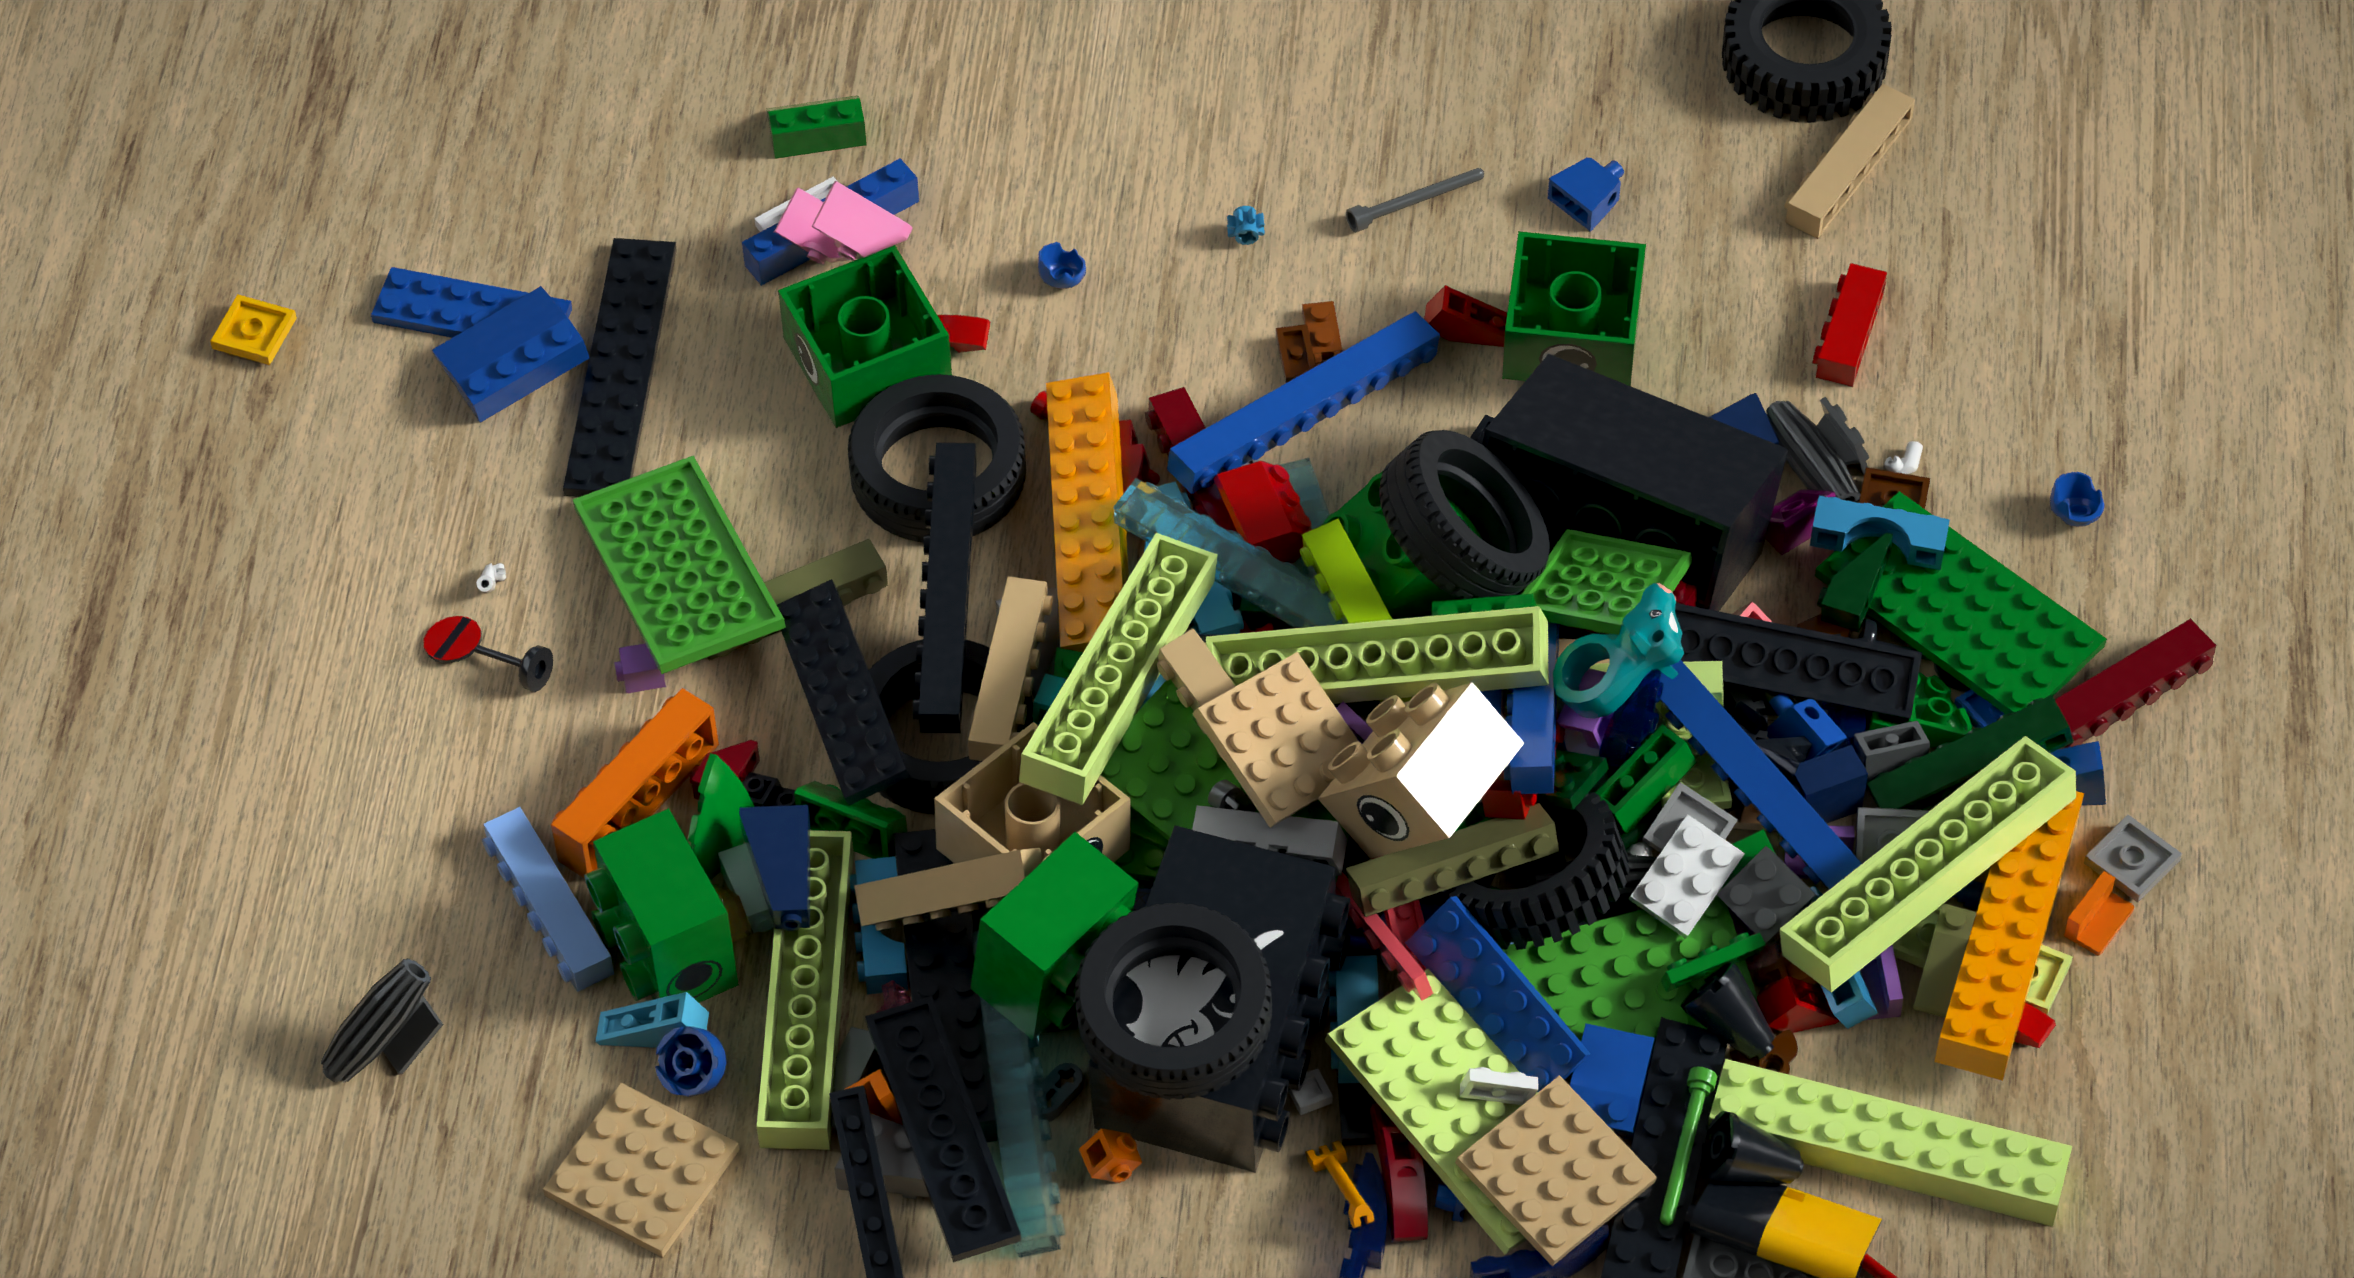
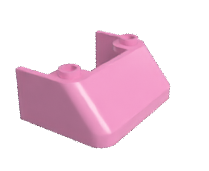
(841, 226)

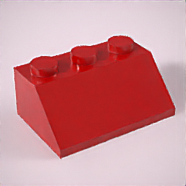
(1265, 508)

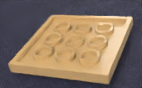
(1277, 737)
(641, 1169)
(1555, 1170)

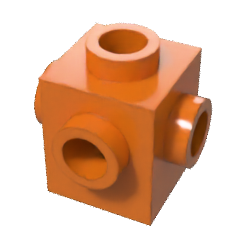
(1110, 1155)

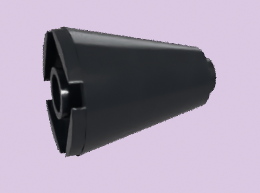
(1731, 1012)
(1747, 1153)

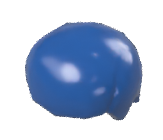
(1060, 267)

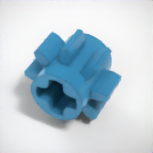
(1245, 225)

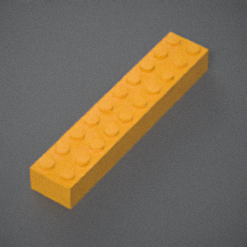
(1084, 491)
(2005, 948)

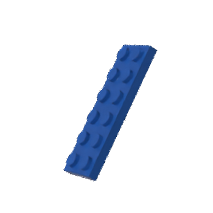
(441, 303)
(1496, 994)

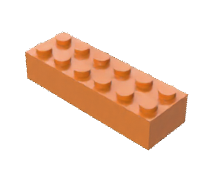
(636, 779)

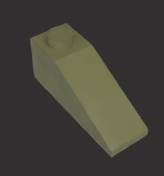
(1944, 959)

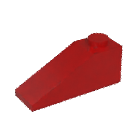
(1465, 318)

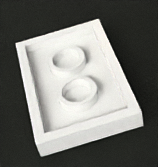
(1686, 876)

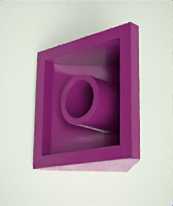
(1794, 519)

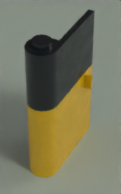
(1785, 1227)

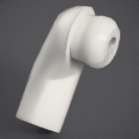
(490, 574)

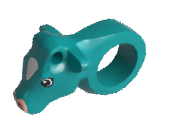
(1646, 642)

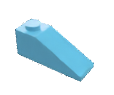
(649, 1021)

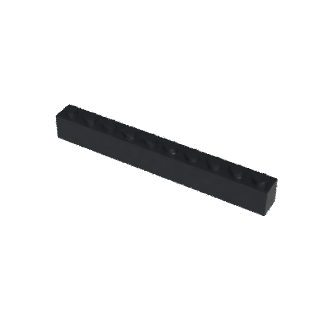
(947, 588)

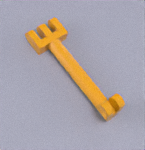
(1332, 1162)

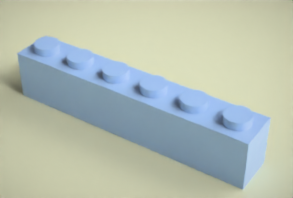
(548, 900)

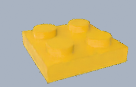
(253, 329)

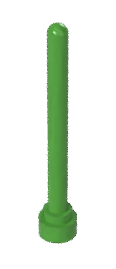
(1700, 1083)

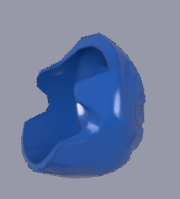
(2076, 499)

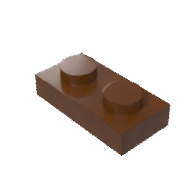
(1295, 350)

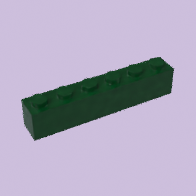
(1935, 776)

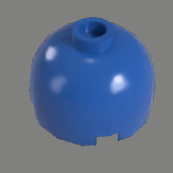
(690, 1061)

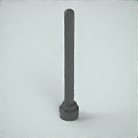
(1360, 217)

